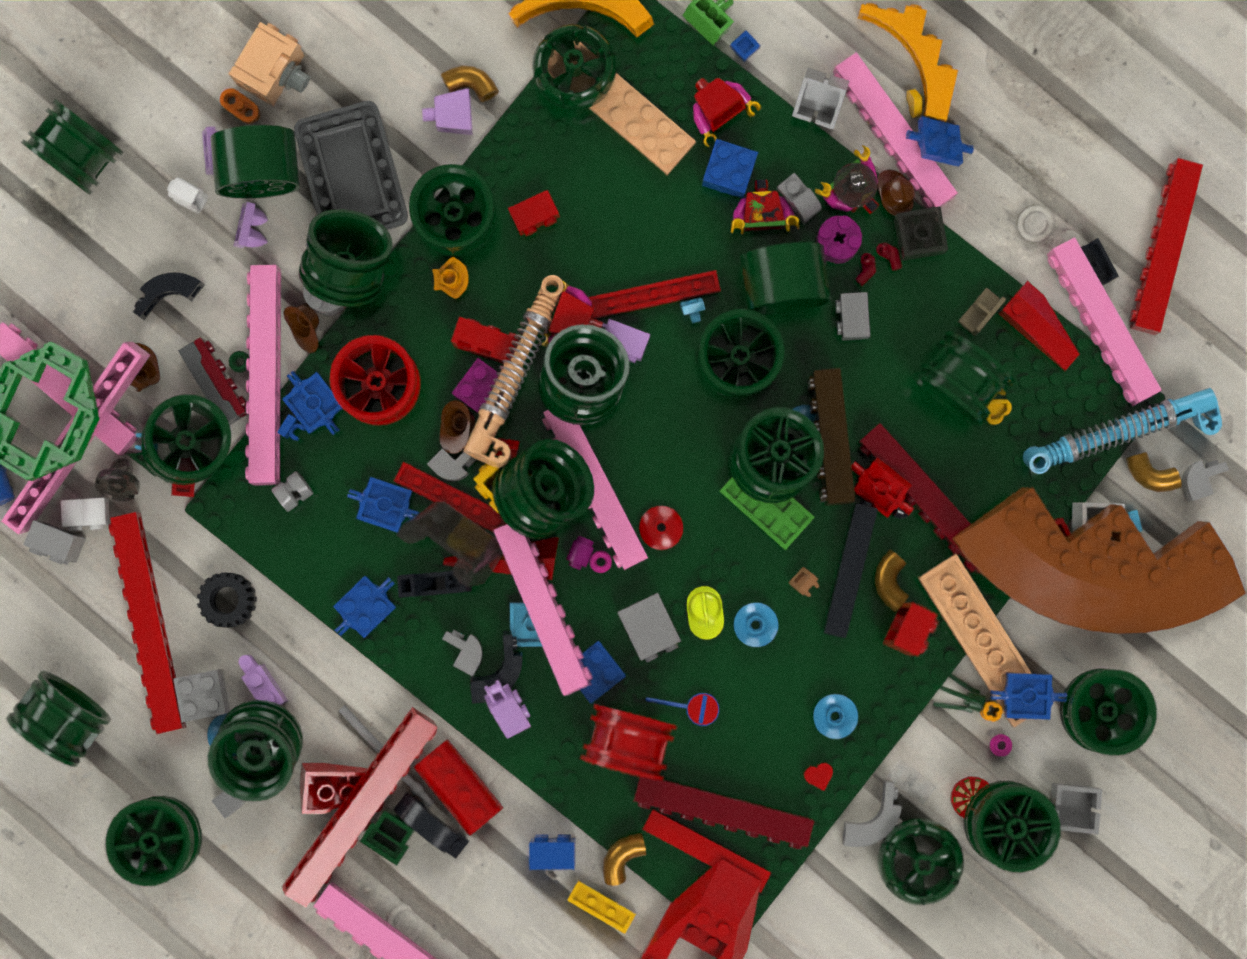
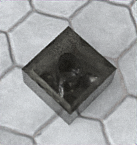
(920, 233)

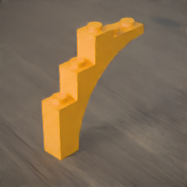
(627, 12)
(925, 50)

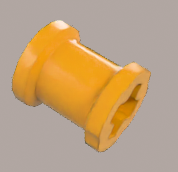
(997, 713)

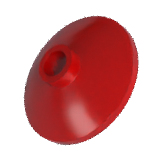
(655, 538)

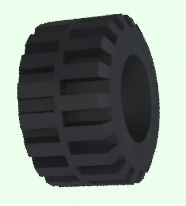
(208, 595)

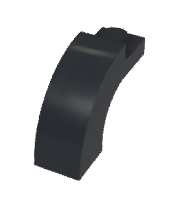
(163, 286)
(429, 584)

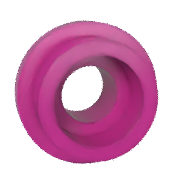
(600, 554)
(994, 745)

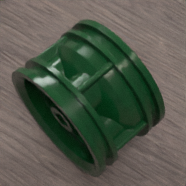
(454, 179)
(1139, 706)

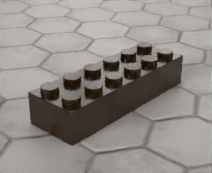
(831, 423)

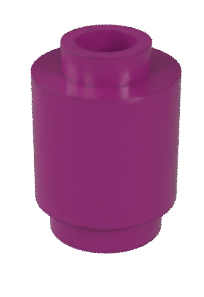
(580, 553)

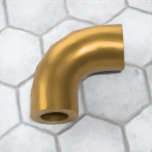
(472, 78)
(1150, 477)
(886, 580)
(619, 855)

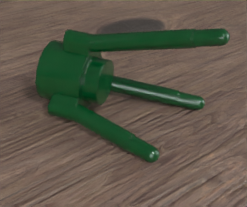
(974, 701)

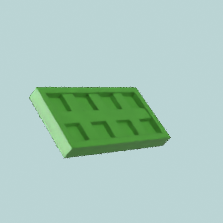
(779, 521)

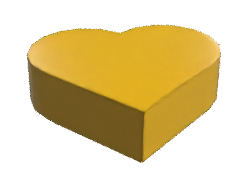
(914, 102)
(998, 409)

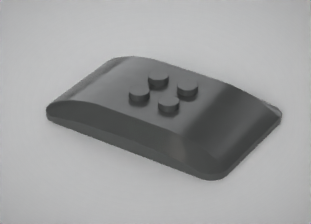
(351, 163)

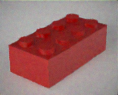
(911, 629)

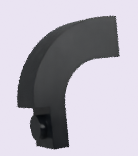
(506, 674)
(429, 826)

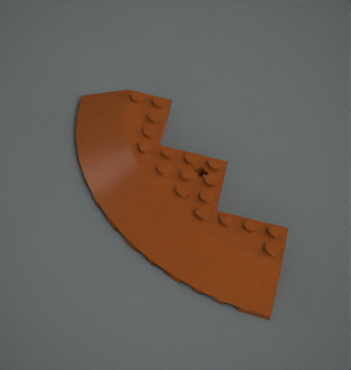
(1097, 579)

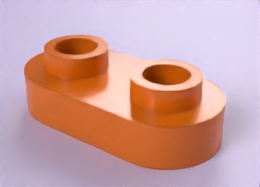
(240, 106)

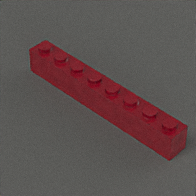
(924, 494)
(724, 810)

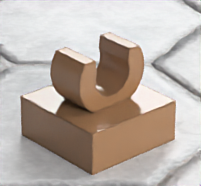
(803, 581)

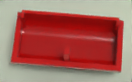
(458, 787)

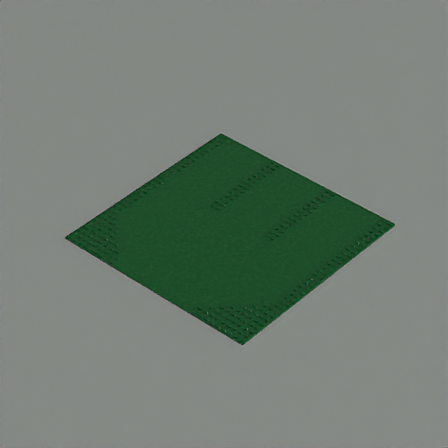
(671, 448)

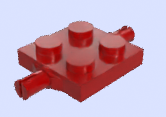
(882, 487)

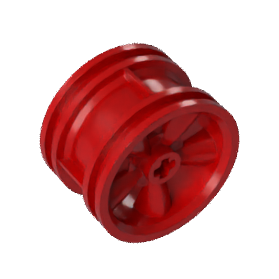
(345, 367)
(628, 742)

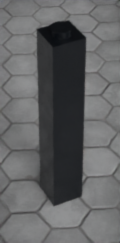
(850, 569)

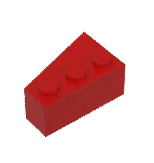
(482, 340)

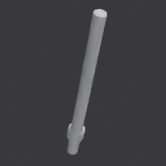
(416, 787)

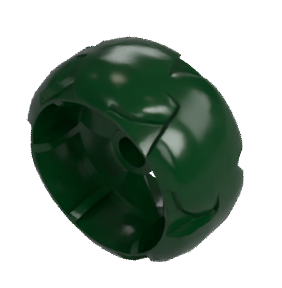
(601, 68)
(912, 888)

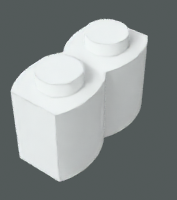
(187, 195)
(85, 512)

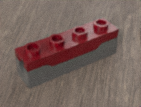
(212, 379)

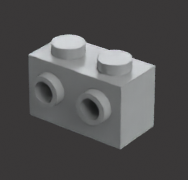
(853, 316)

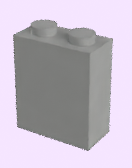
(649, 627)

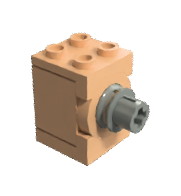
(270, 64)

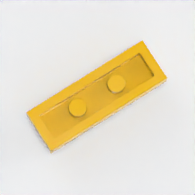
(601, 907)

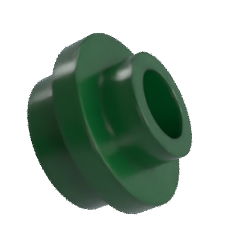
(233, 361)

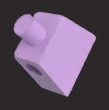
(451, 112)

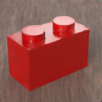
(534, 213)

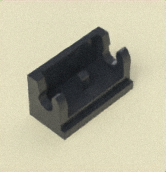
(1100, 261)

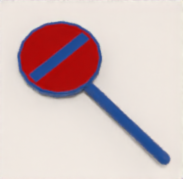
(701, 708)

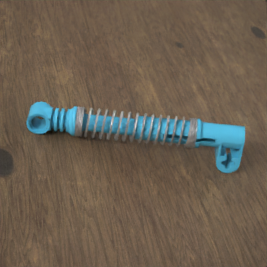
(1168, 414)

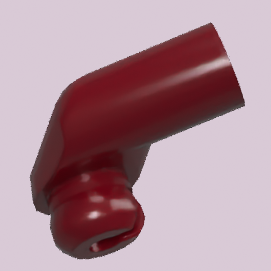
(890, 253)
(868, 269)

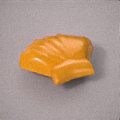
(451, 278)

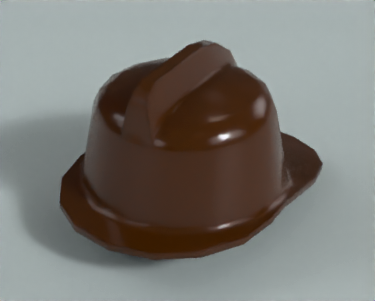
(895, 192)
(303, 325)
(149, 373)
(456, 426)

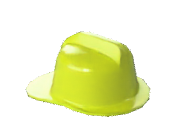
(705, 612)

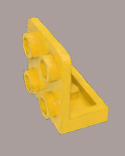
(485, 481)

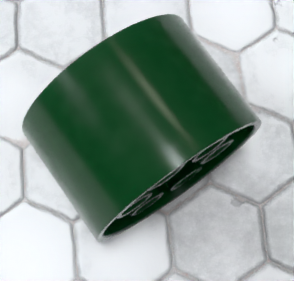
(254, 162)
(785, 278)

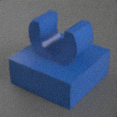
(745, 46)
(288, 427)

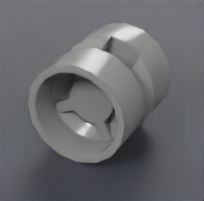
(284, 493)

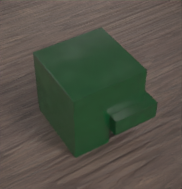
(388, 836)

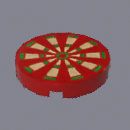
(964, 791)

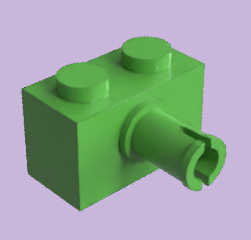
(709, 18)

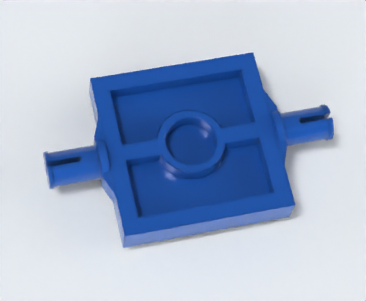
(940, 141)
(312, 403)
(383, 504)
(364, 606)
(1028, 696)

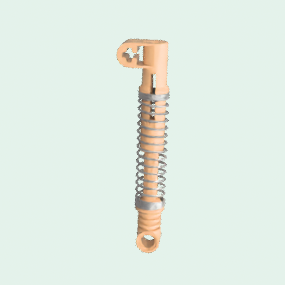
(510, 377)

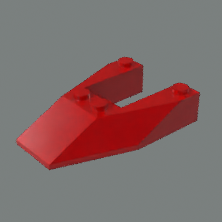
(710, 914)

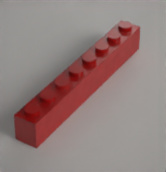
(1166, 246)

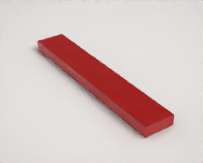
(655, 294)
(439, 491)
(698, 845)

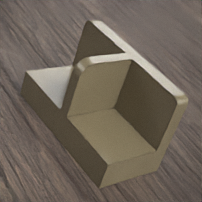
(981, 311)

